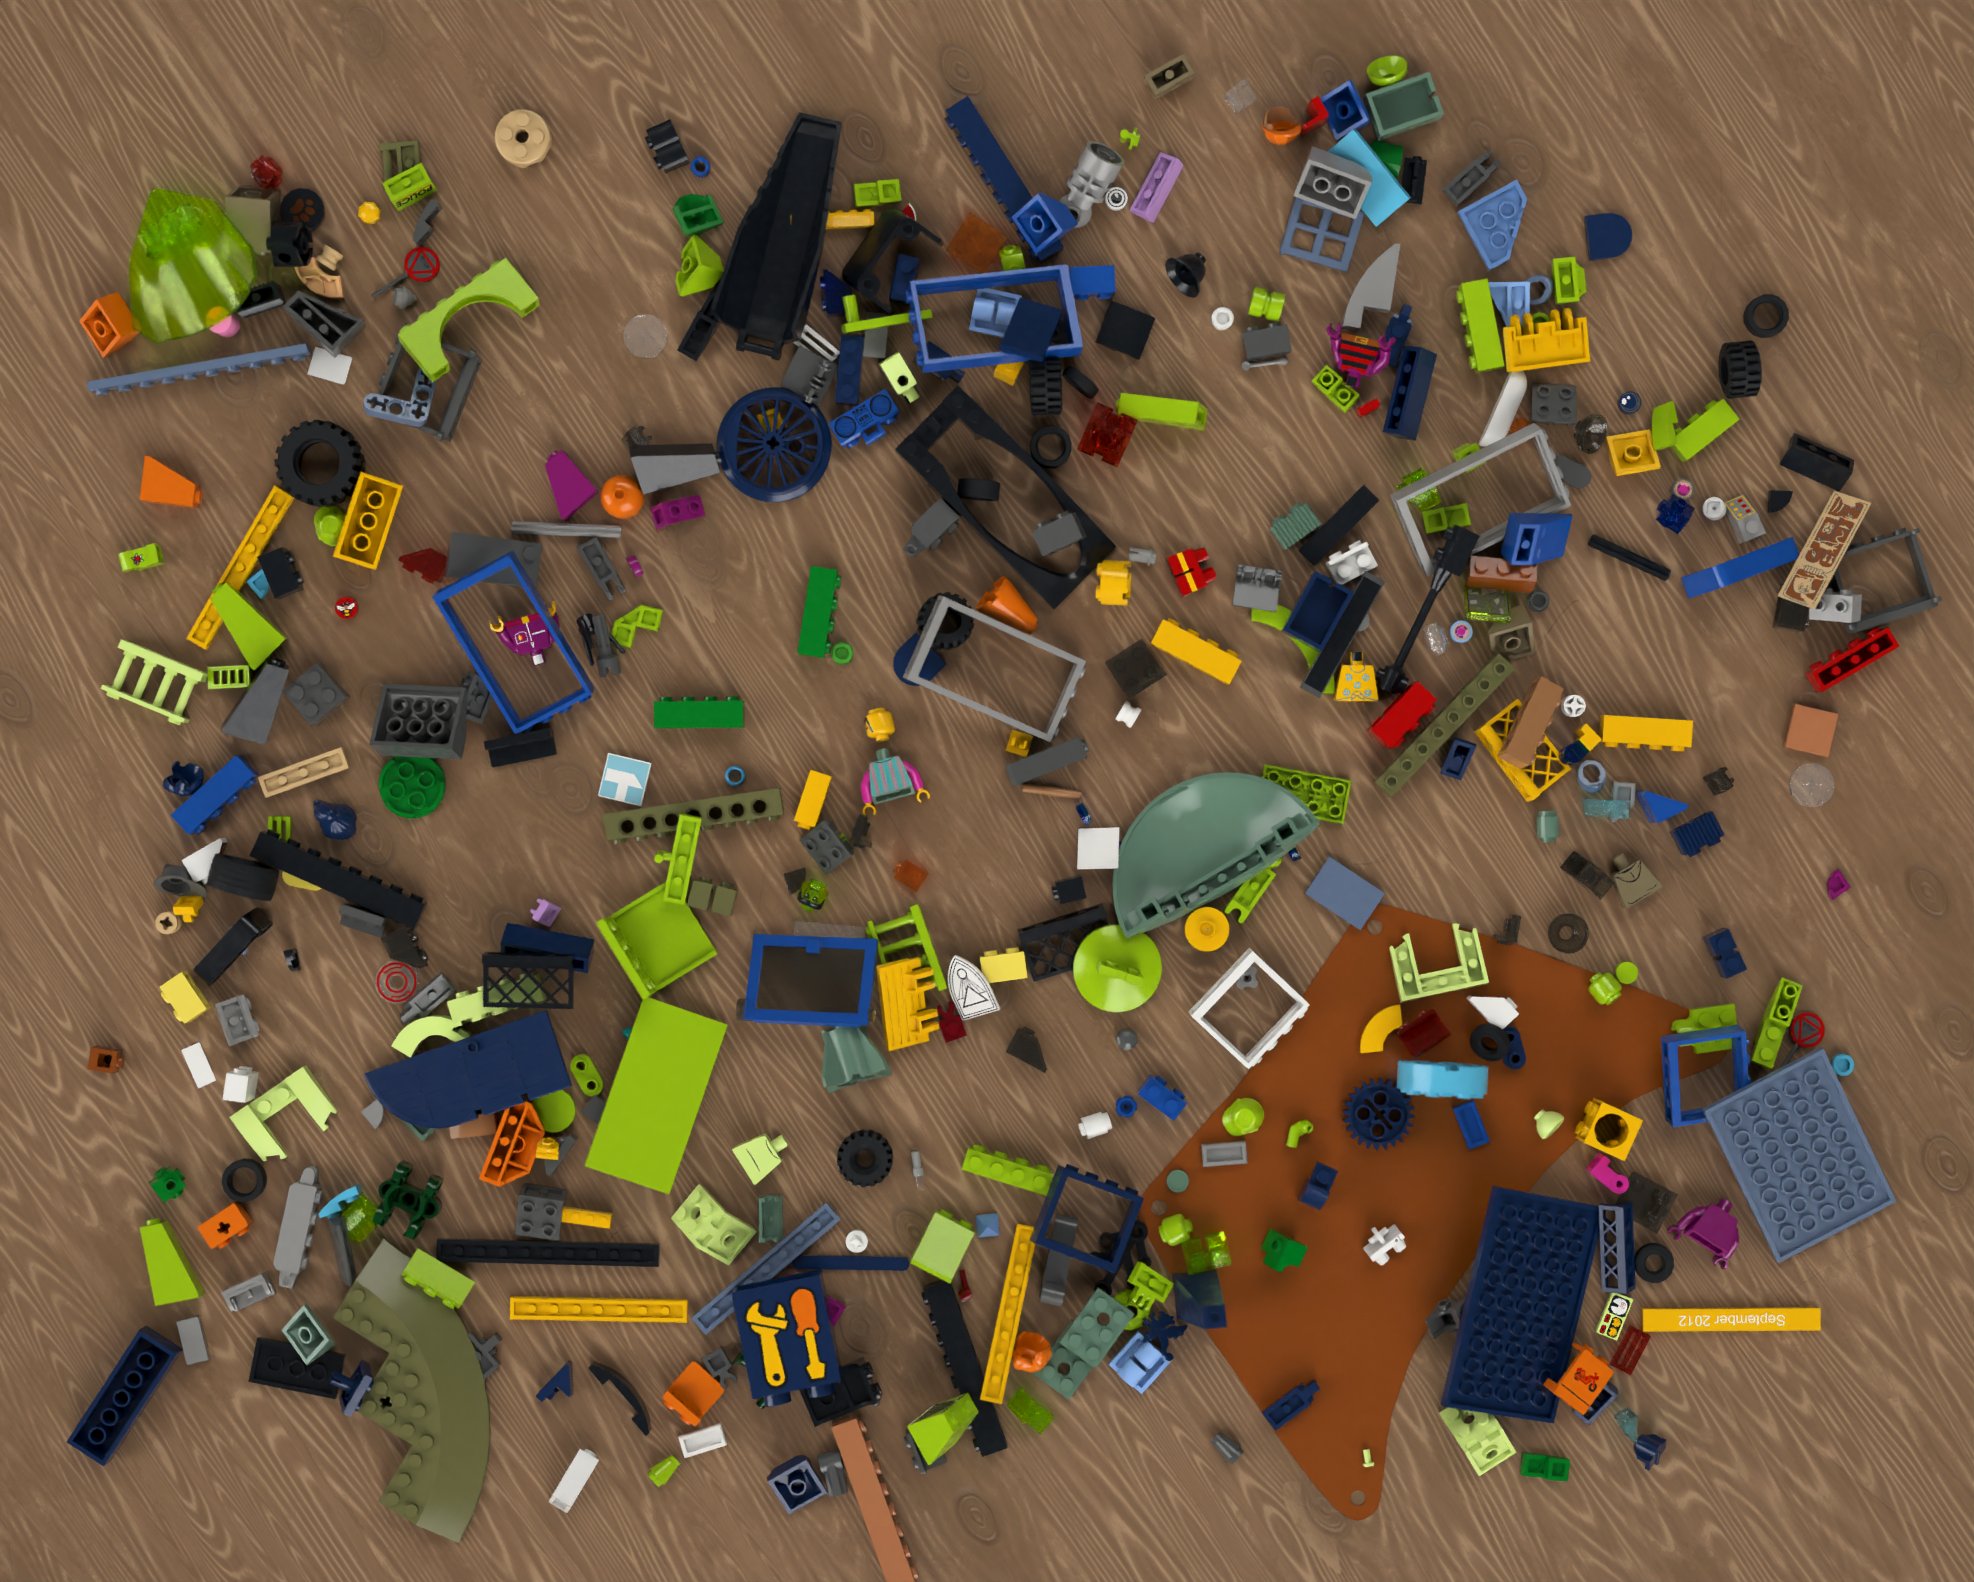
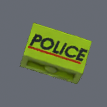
(409, 187)

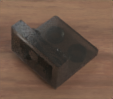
(1135, 669)
(1649, 1201)

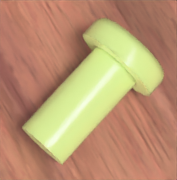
(1367, 1457)

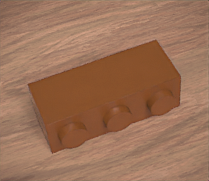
(1500, 575)

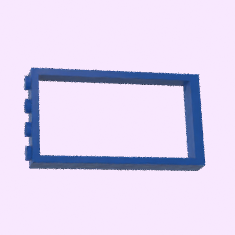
(989, 280)
(481, 666)

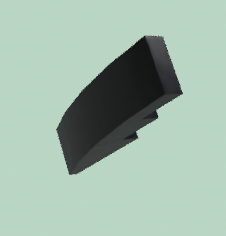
(700, 330)
(1338, 525)

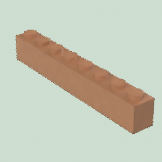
(873, 1500)

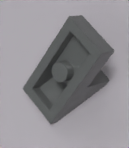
(565, 1145)

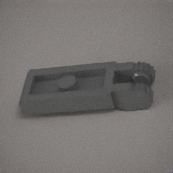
(1469, 179)
(600, 566)

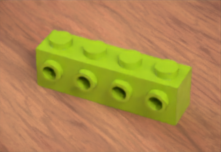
(1480, 326)
(1007, 1170)

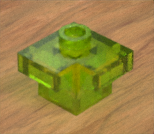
(1424, 500)

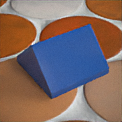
(1345, 110)
(1657, 807)

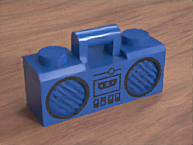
(872, 412)

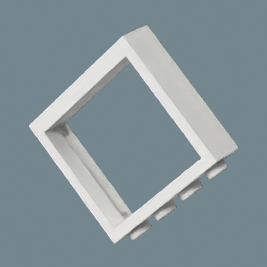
(1269, 1040)

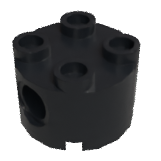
(290, 244)

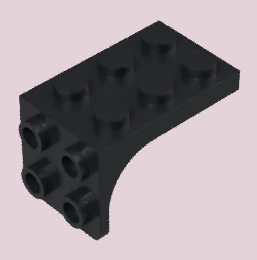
(850, 1394)

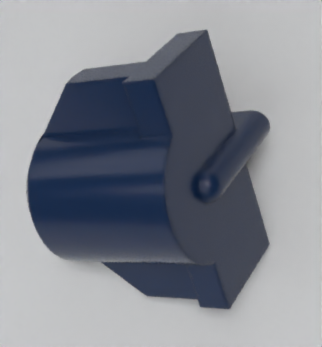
(1649, 1449)

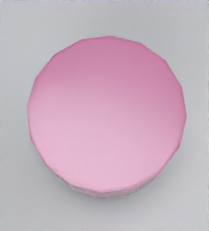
(227, 327)

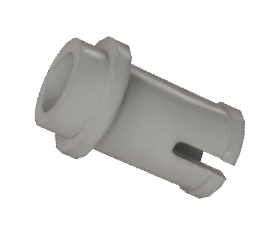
(1142, 555)

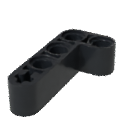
(232, 945)

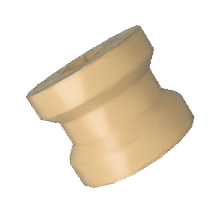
(329, 257)
(173, 923)

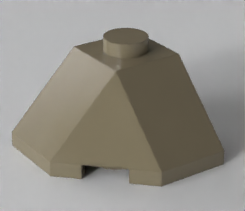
(1513, 638)

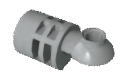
(1091, 179)

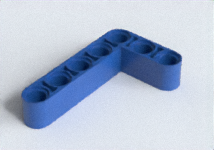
(1740, 568)

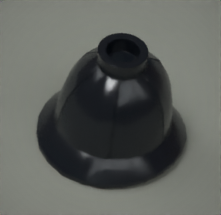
(1187, 273)

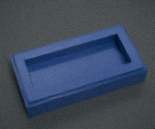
(1471, 1124)

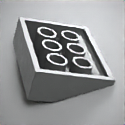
(420, 721)

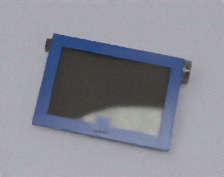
(810, 981)

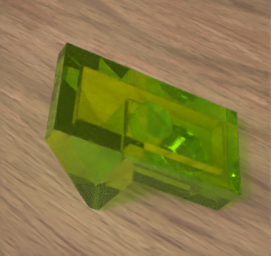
(1030, 1411)

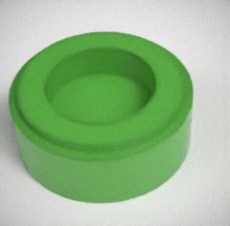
(842, 653)

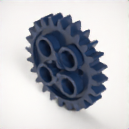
(1363, 1126)

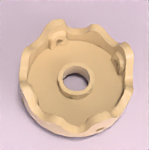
(532, 150)

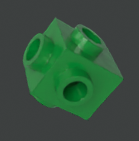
(160, 1181)

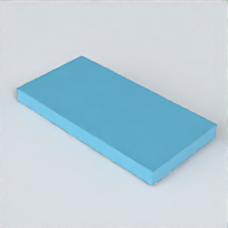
(1385, 191)

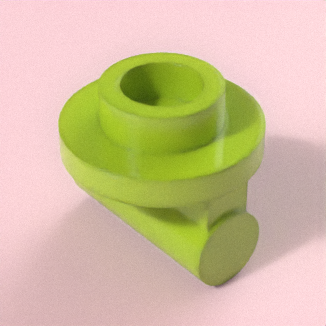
(1132, 138)

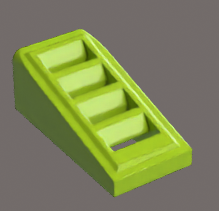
(247, 676)

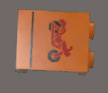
(1582, 1379)

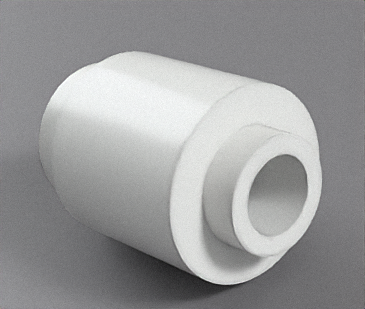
(1095, 1125)

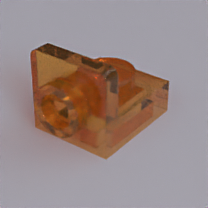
(909, 874)

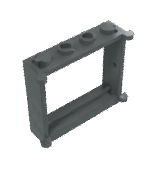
(458, 397)
(1901, 610)

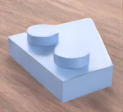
(1511, 299)

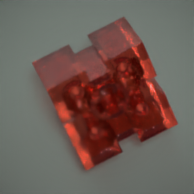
(1107, 434)

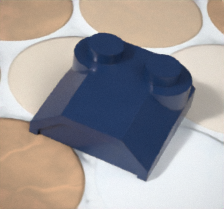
(796, 1483)

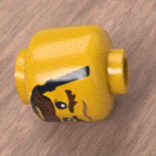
(879, 724)

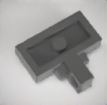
(485, 1352)

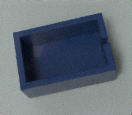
(1317, 611)

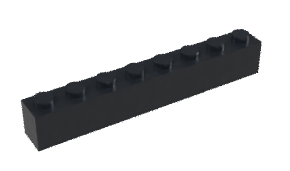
(337, 879)
(964, 1364)

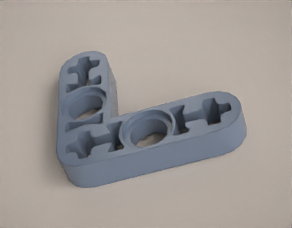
(408, 408)

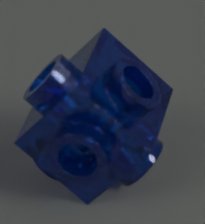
(1674, 513)

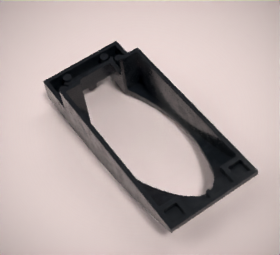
(914, 451)

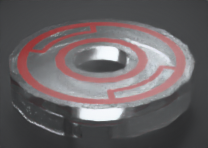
(384, 985)

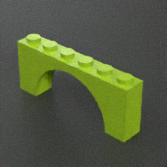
(497, 285)

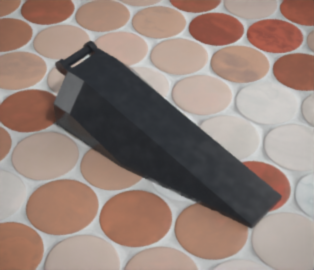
(781, 241)

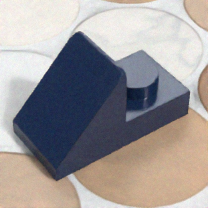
(1457, 758)
(562, 1379)

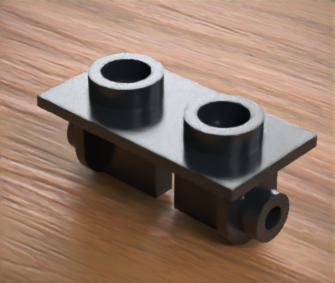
(1414, 178)

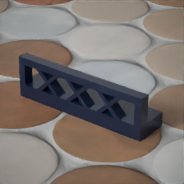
(1625, 1247)

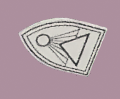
(970, 989)

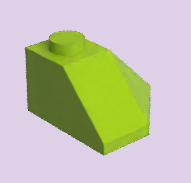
(699, 269)

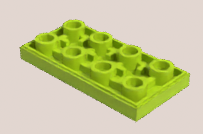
(1320, 793)

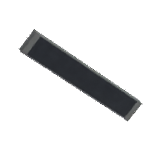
(1343, 634)

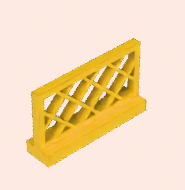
(1519, 777)

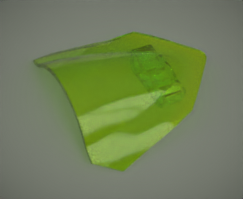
(187, 267)

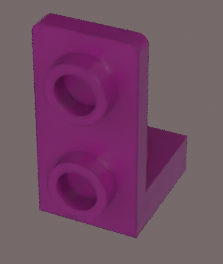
(677, 511)

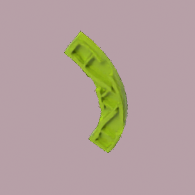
(1277, 620)

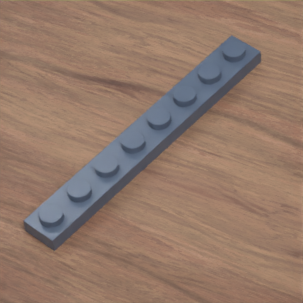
(768, 1265)

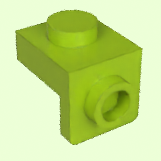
(1012, 258)

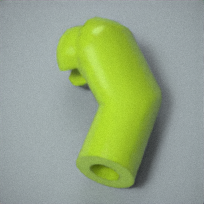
(1296, 1130)

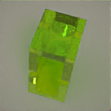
(1216, 1255)

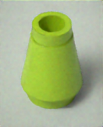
(663, 1470)

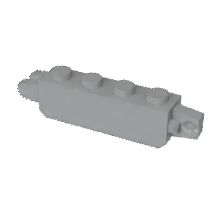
(297, 1226)

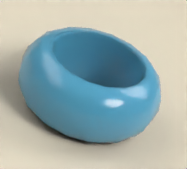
(727, 776)

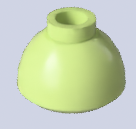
(1548, 1123)

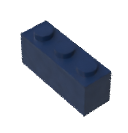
(849, 370)

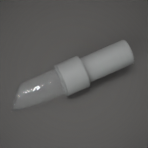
(917, 1170)

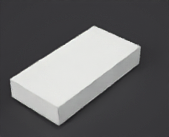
(702, 1440)

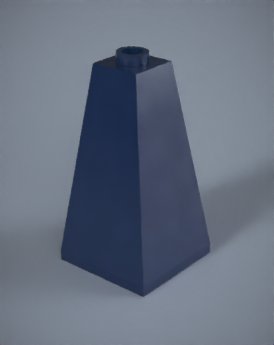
(1200, 1299)

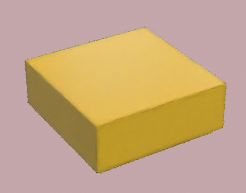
(770, 415)

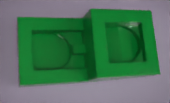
(1545, 1466)

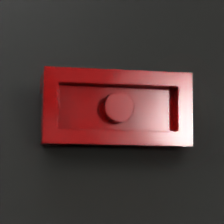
(1318, 115)

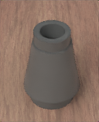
(1227, 1447)

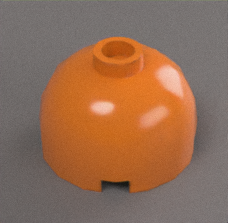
(622, 496)

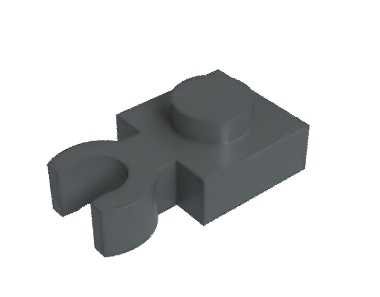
(718, 1364)

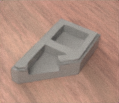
(1623, 792)

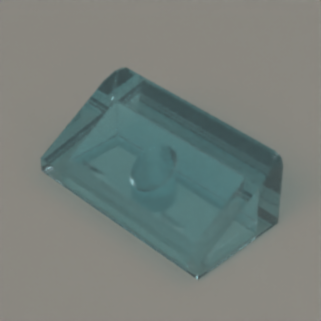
(1606, 808)
(1628, 1423)

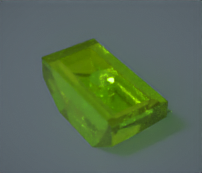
(359, 1219)

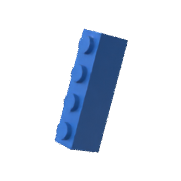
(215, 795)

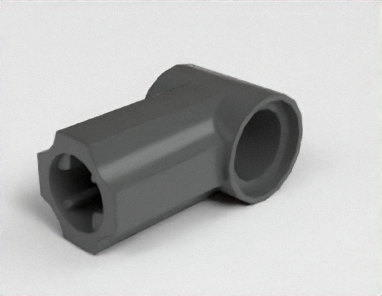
(832, 1467)

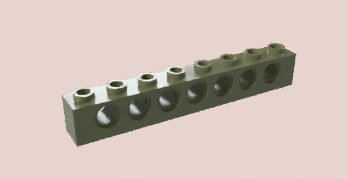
(1443, 725)
(614, 821)

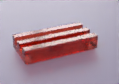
(1614, 1362)

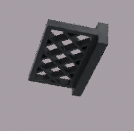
(1057, 926)
(528, 960)

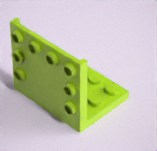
(656, 940)

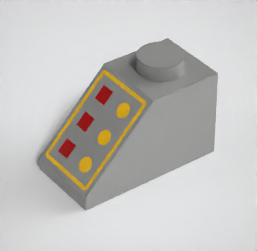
(1743, 519)

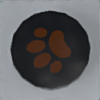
(303, 206)

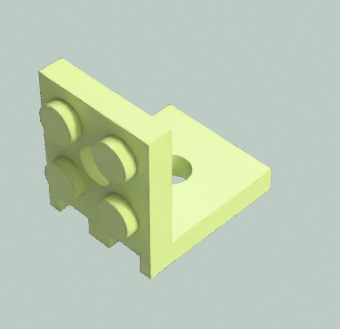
(712, 1226)
(1481, 1440)

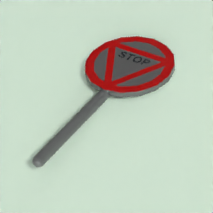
(420, 265)
(1806, 1031)

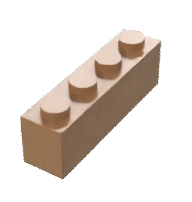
(1531, 723)

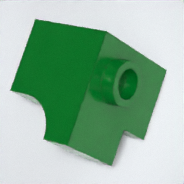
(1282, 1251)

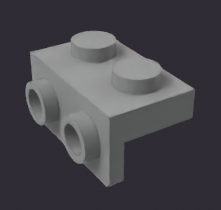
(236, 1019)

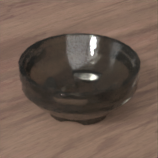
(1591, 433)
(1579, 933)

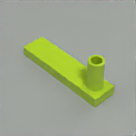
(854, 324)

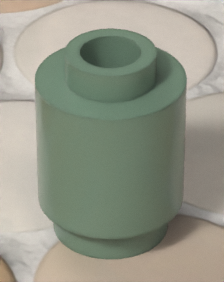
(1547, 826)

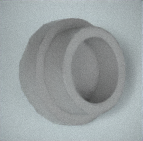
(403, 297)

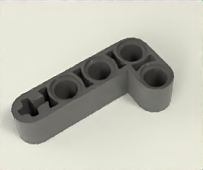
(1057, 1264)

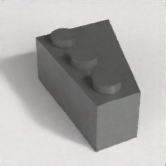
(324, 323)

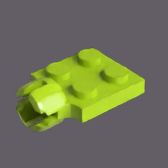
(1708, 1018)

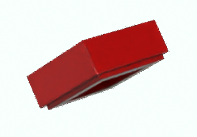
(1368, 408)

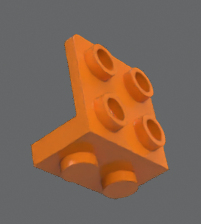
(693, 1393)

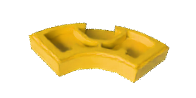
(1379, 1027)

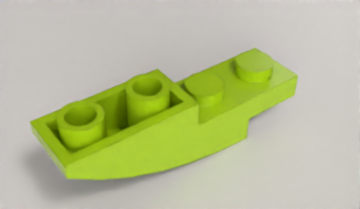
(1774, 1023)

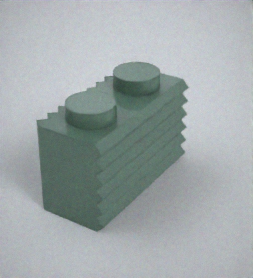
(1295, 525)

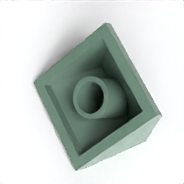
(307, 1335)

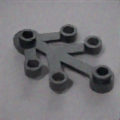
(1126, 1257)

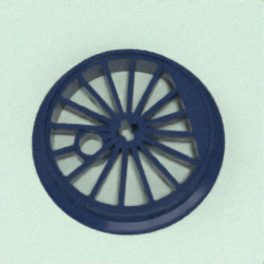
(728, 440)

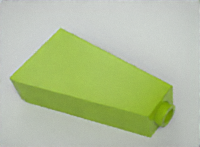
(1163, 411)
(248, 626)
(167, 1265)

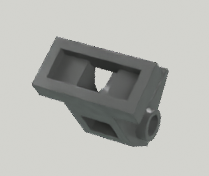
(1445, 1317)

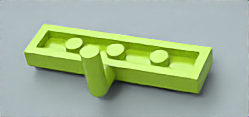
(680, 858)

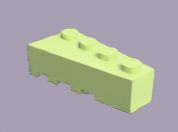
(470, 1007)

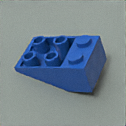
(1535, 537)

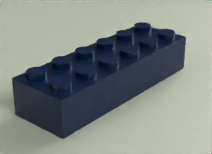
(124, 1395)

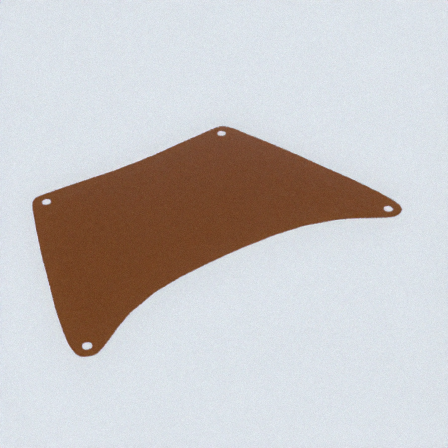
(1339, 1311)

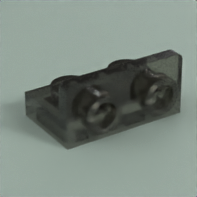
(861, 828)

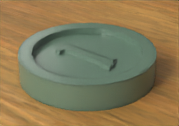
(1177, 1180)

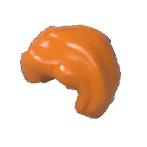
(1031, 1352)

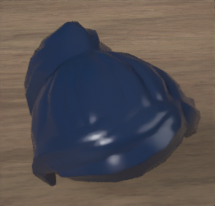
(335, 819)

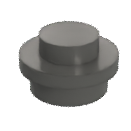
(1538, 600)

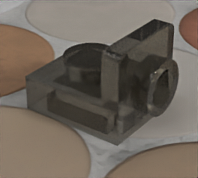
(1511, 927)

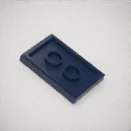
(1030, 329)

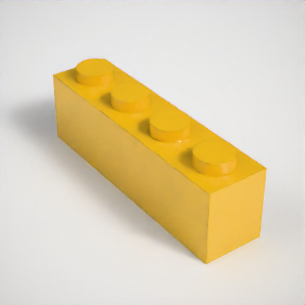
(1195, 651)
(1645, 731)

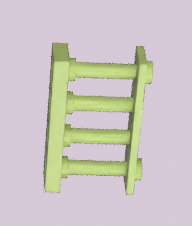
(151, 660)

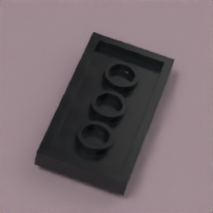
(280, 1366)

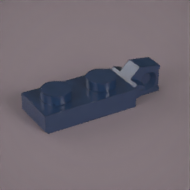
(1399, 328)
(1290, 1404)

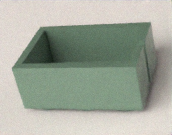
(1403, 106)

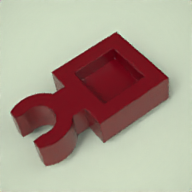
(951, 1026)

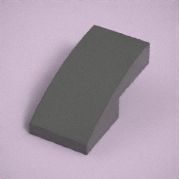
(423, 230)

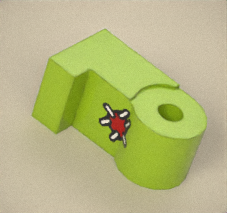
(141, 558)

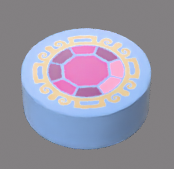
(1460, 631)

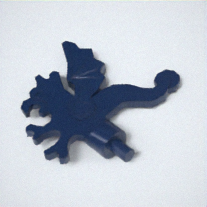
(1158, 1330)

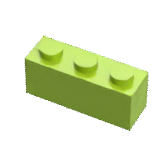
(1703, 429)
(437, 1279)

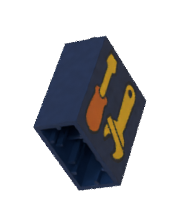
(787, 1337)

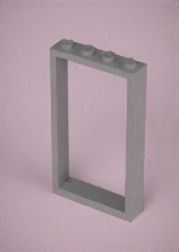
(1496, 533)
(927, 638)

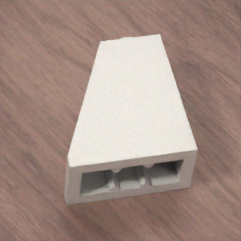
(574, 1480)

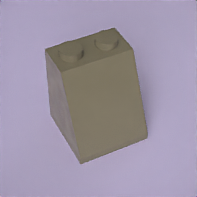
(253, 214)

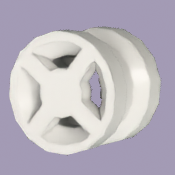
(1578, 705)
(1128, 714)

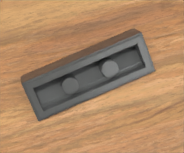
(342, 1250)

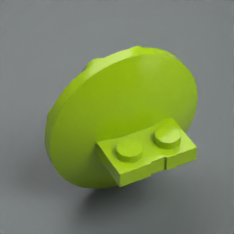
(1116, 970)

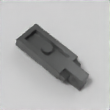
(427, 998)

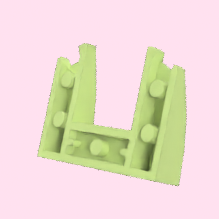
(1467, 975)
(252, 1117)

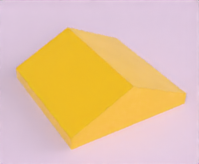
(1632, 452)

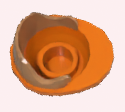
(1280, 126)

